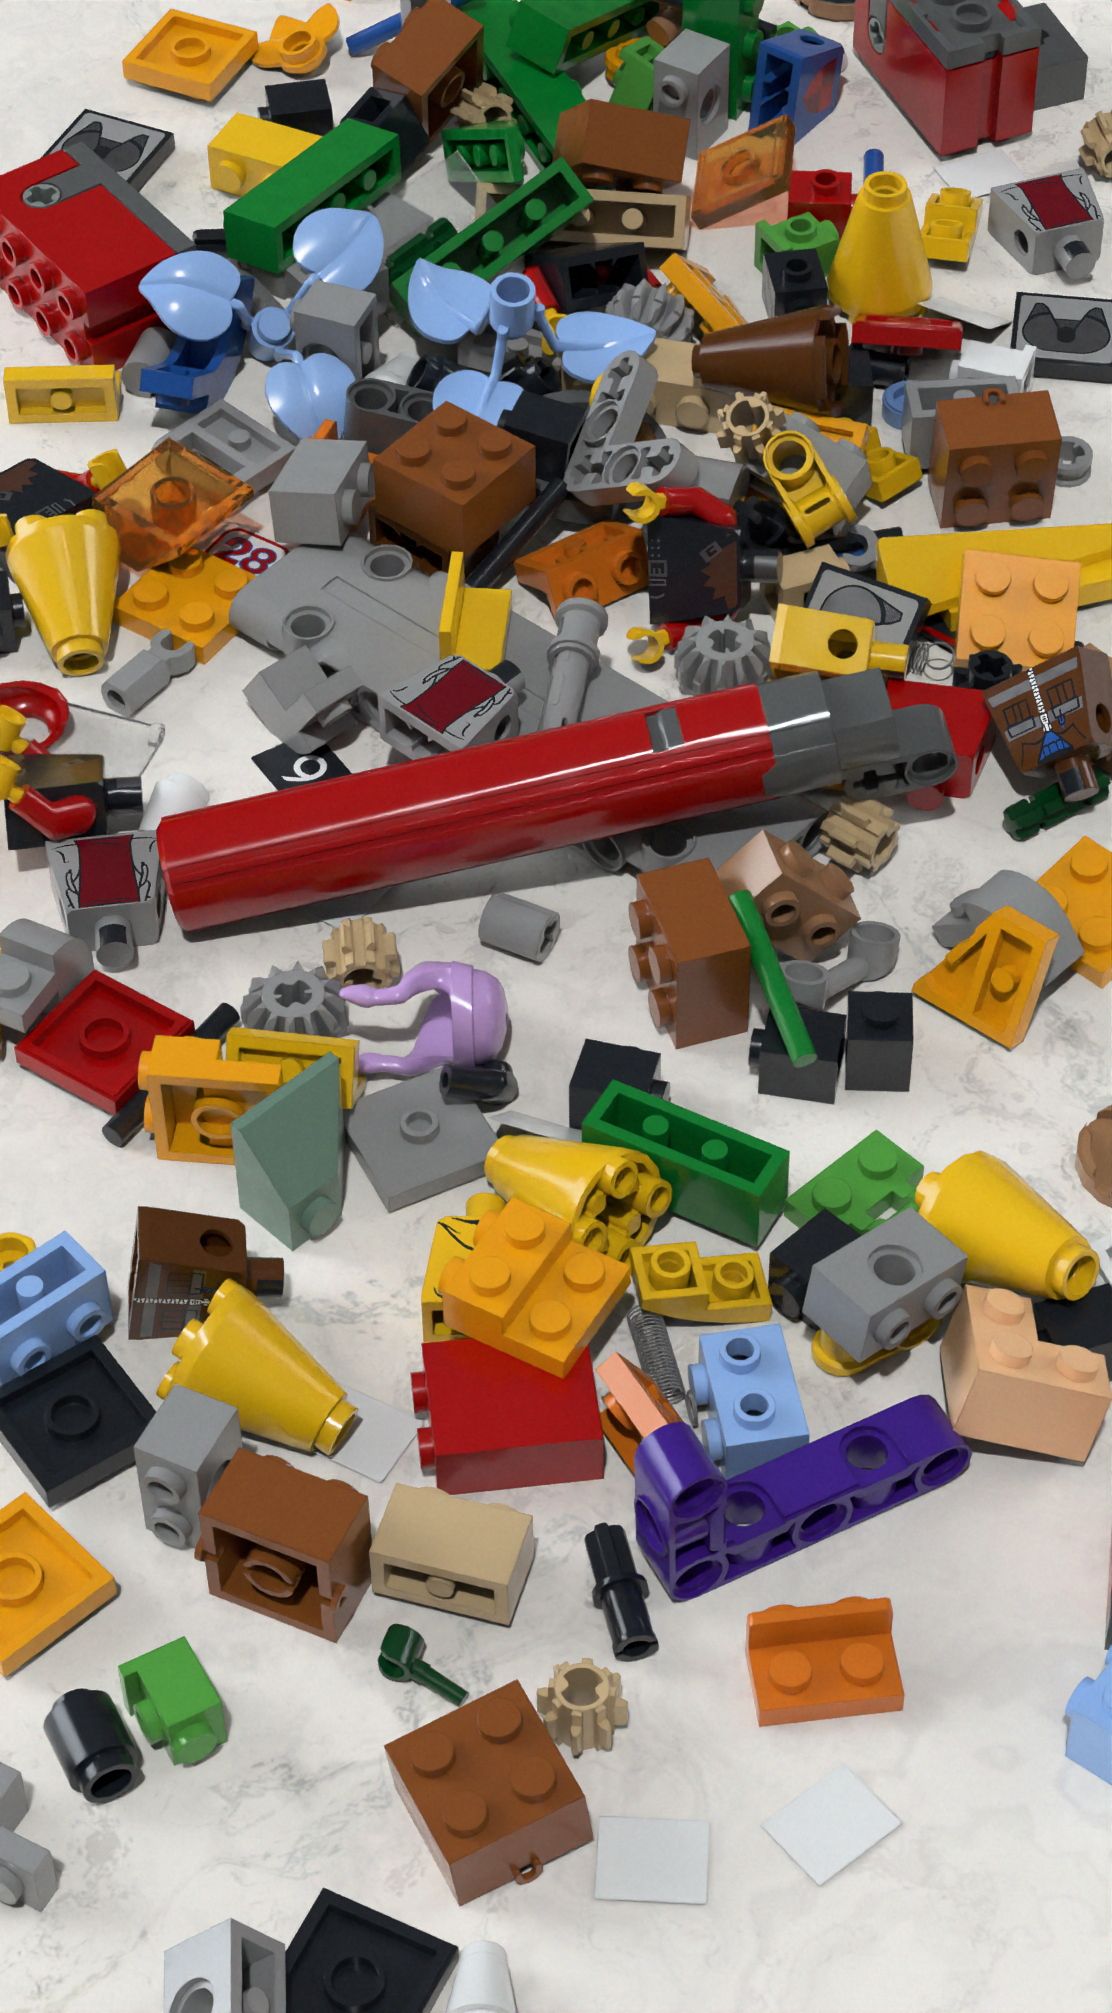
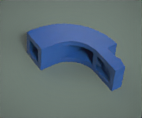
(200, 372)

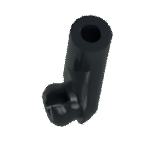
(490, 1084)

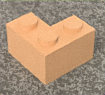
(1017, 1388)

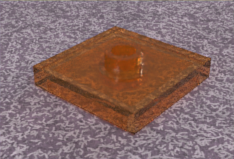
(743, 171)

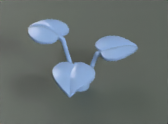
(196, 302)
(452, 302)

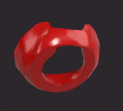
(37, 702)

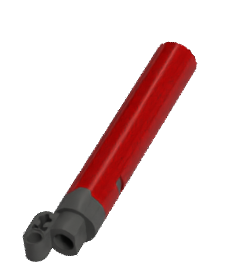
(547, 793)

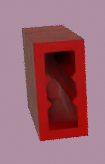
(504, 1419)

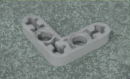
(613, 453)

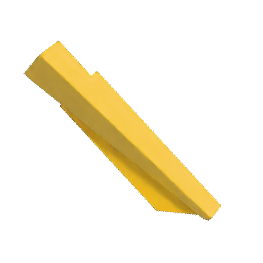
(933, 562)

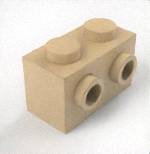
(452, 1553)

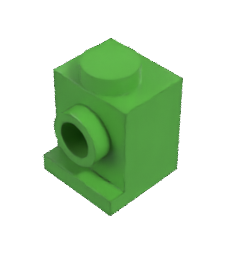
(636, 74)
(797, 234)
(174, 1701)

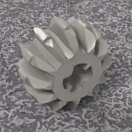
(654, 309)
(721, 656)
(296, 1003)

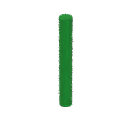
(773, 981)

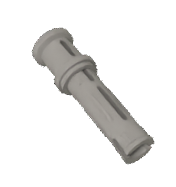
(572, 658)

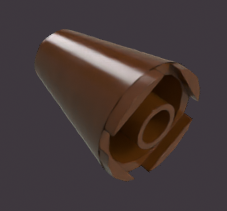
(788, 356)

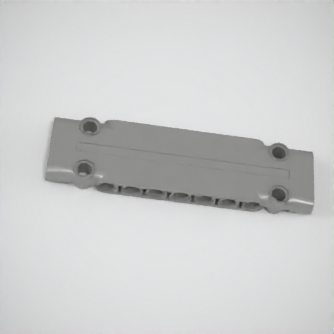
(384, 618)

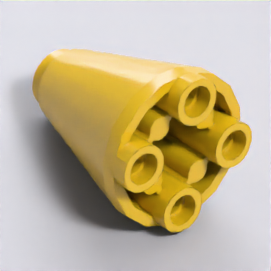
(881, 253)
(68, 583)
(600, 1189)
(1006, 1230)
(262, 1370)

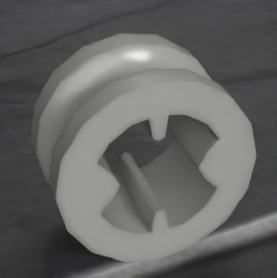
(1079, 470)

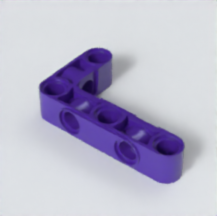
(792, 1502)

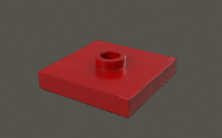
(906, 333)
(97, 1039)

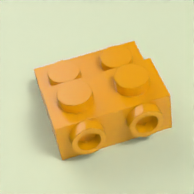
(198, 1097)
(531, 1288)

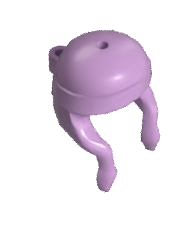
(460, 1027)

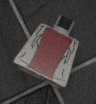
(1049, 223)
(451, 707)
(109, 892)

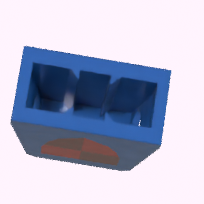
(797, 78)

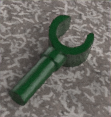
(401, 1661)

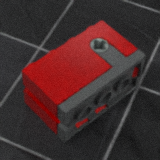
(954, 65)
(77, 252)

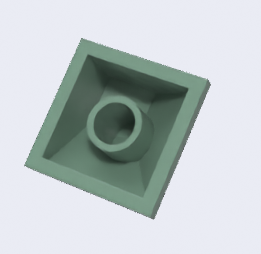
(294, 1155)

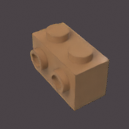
(797, 896)

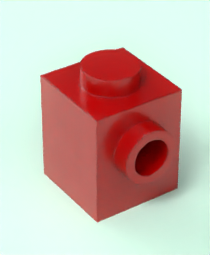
(822, 194)

